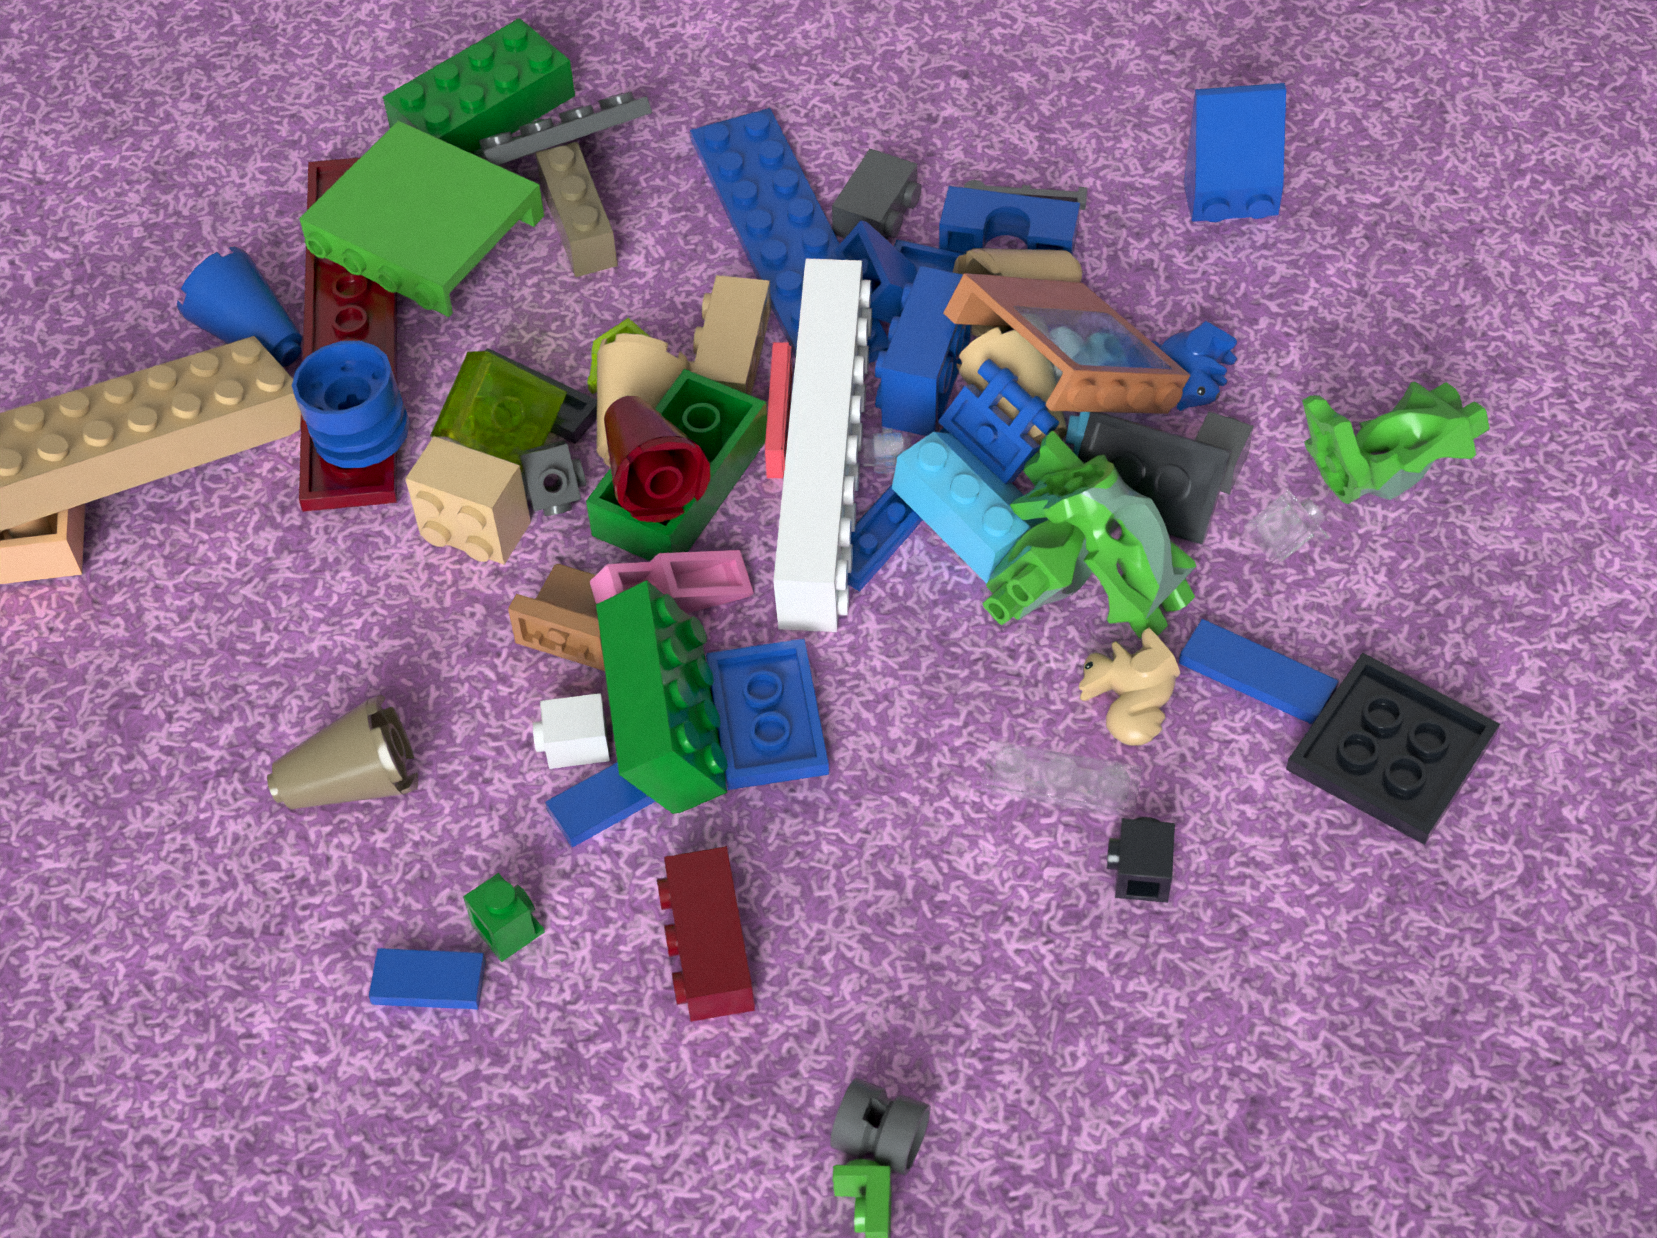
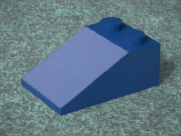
(1236, 152)

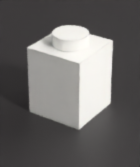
(572, 731)

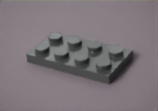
(573, 124)

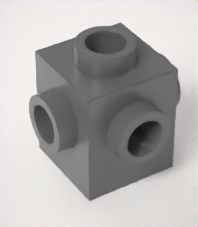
(547, 460)

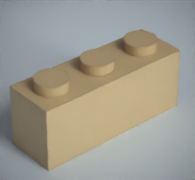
(732, 332)

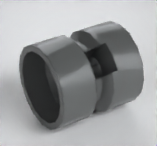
(900, 1124)

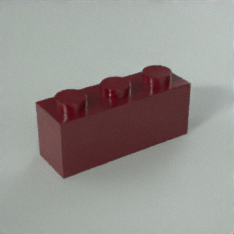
(706, 934)

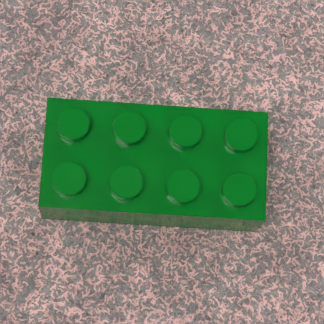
(485, 88)
(730, 433)
(661, 698)

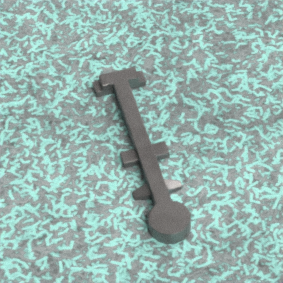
(1075, 196)

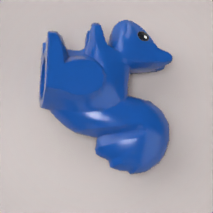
(1200, 354)

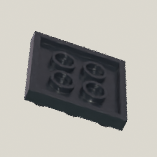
(1393, 748)

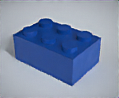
(922, 355)

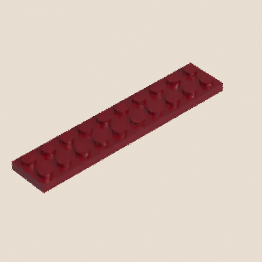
(336, 310)

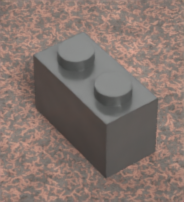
(877, 194)

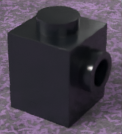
(1142, 859)

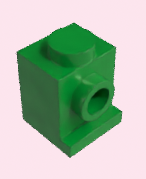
(502, 916)

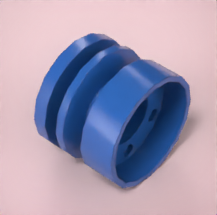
(351, 404)

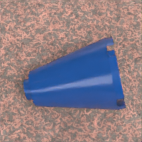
(236, 302)

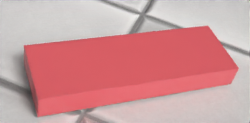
(778, 409)

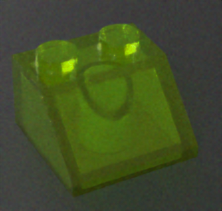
(497, 408)

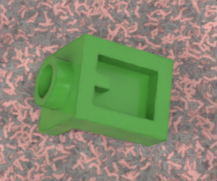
(873, 1194)

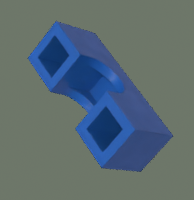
(977, 216)

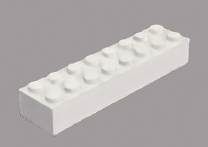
(823, 447)

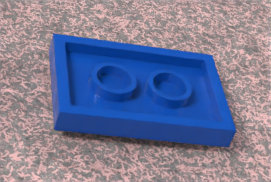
(767, 714)

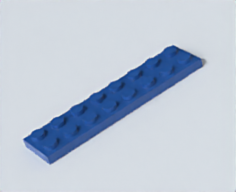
(771, 211)

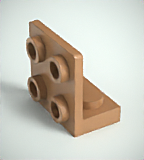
(560, 618)

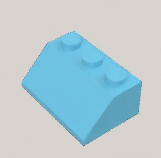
(961, 500)

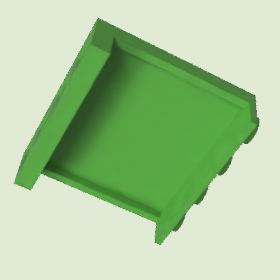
(418, 215)

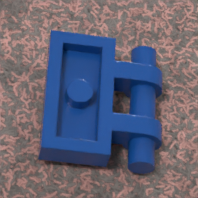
(988, 431)

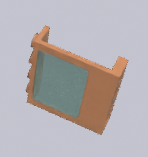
(1100, 353)

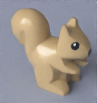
(1141, 681)

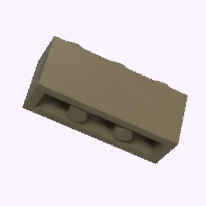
(576, 209)

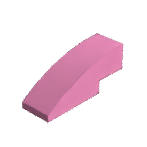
(690, 578)

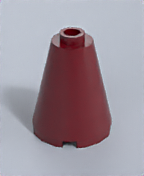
(652, 461)

